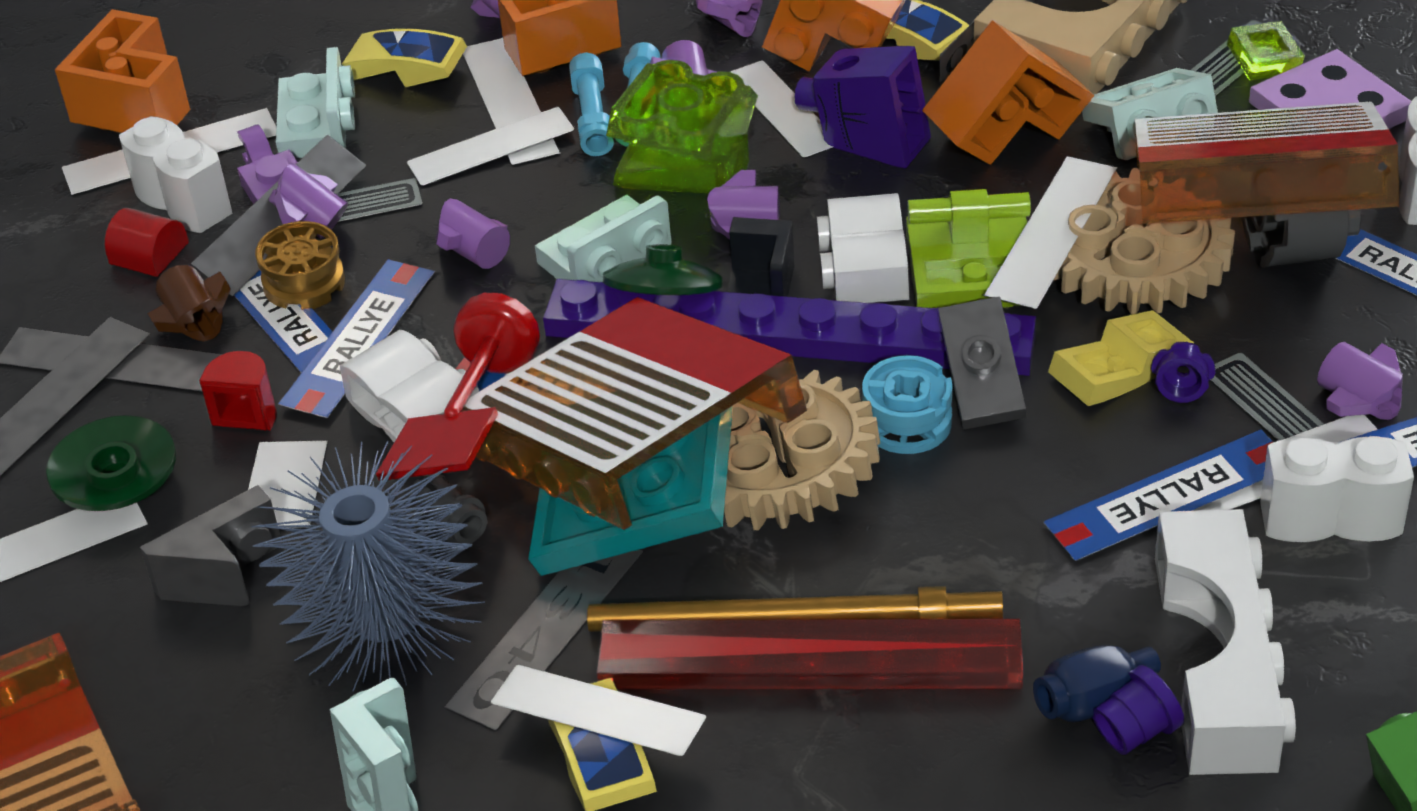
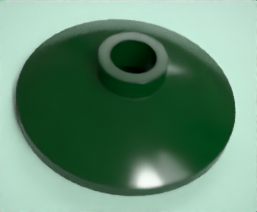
(663, 274)
(111, 463)

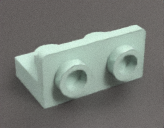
(1160, 95)
(315, 107)
(605, 239)
(375, 749)

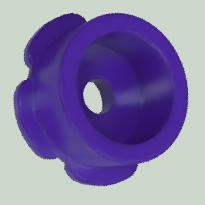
(1182, 386)

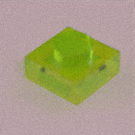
(1264, 49)

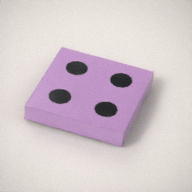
(1330, 81)

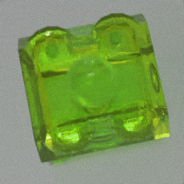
(681, 128)

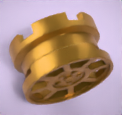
(299, 265)

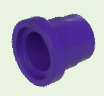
(1138, 711)

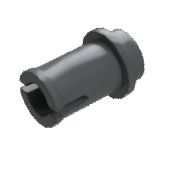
(470, 513)

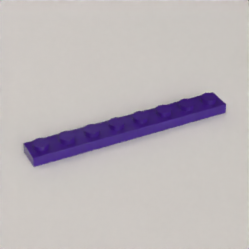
(789, 324)

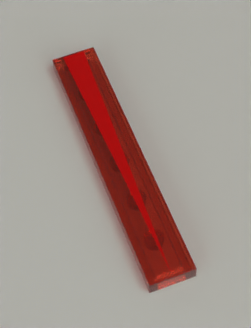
(812, 654)

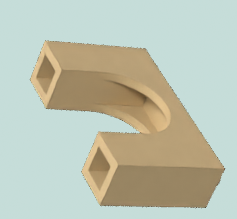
(1085, 43)

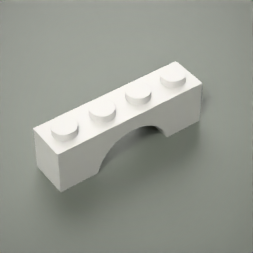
(1234, 700)

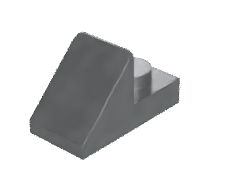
(205, 554)

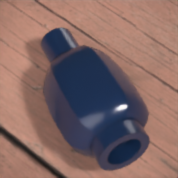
(1086, 679)

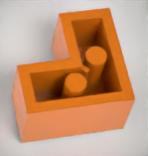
(806, 26)
(554, 31)
(122, 75)
(999, 89)

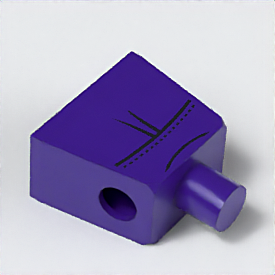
(870, 103)

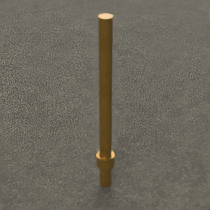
(927, 604)

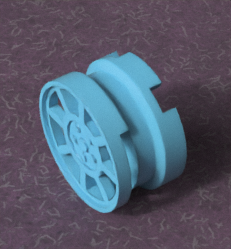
(909, 400)

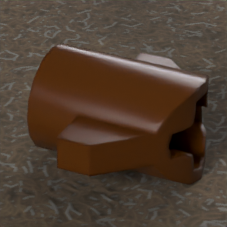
(190, 303)

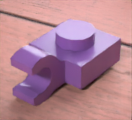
(261, 166)

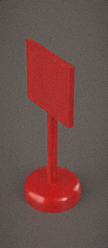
(496, 338)

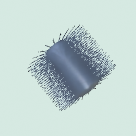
(369, 564)

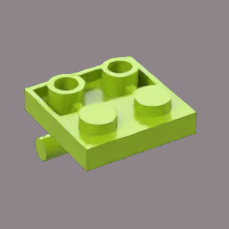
(961, 244)

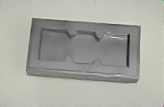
(982, 363)

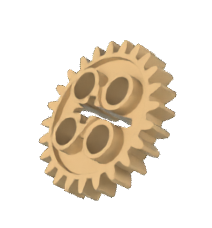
(1145, 261)
(822, 450)

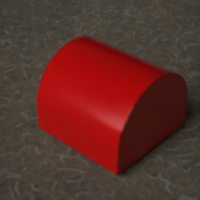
(143, 241)
(238, 391)

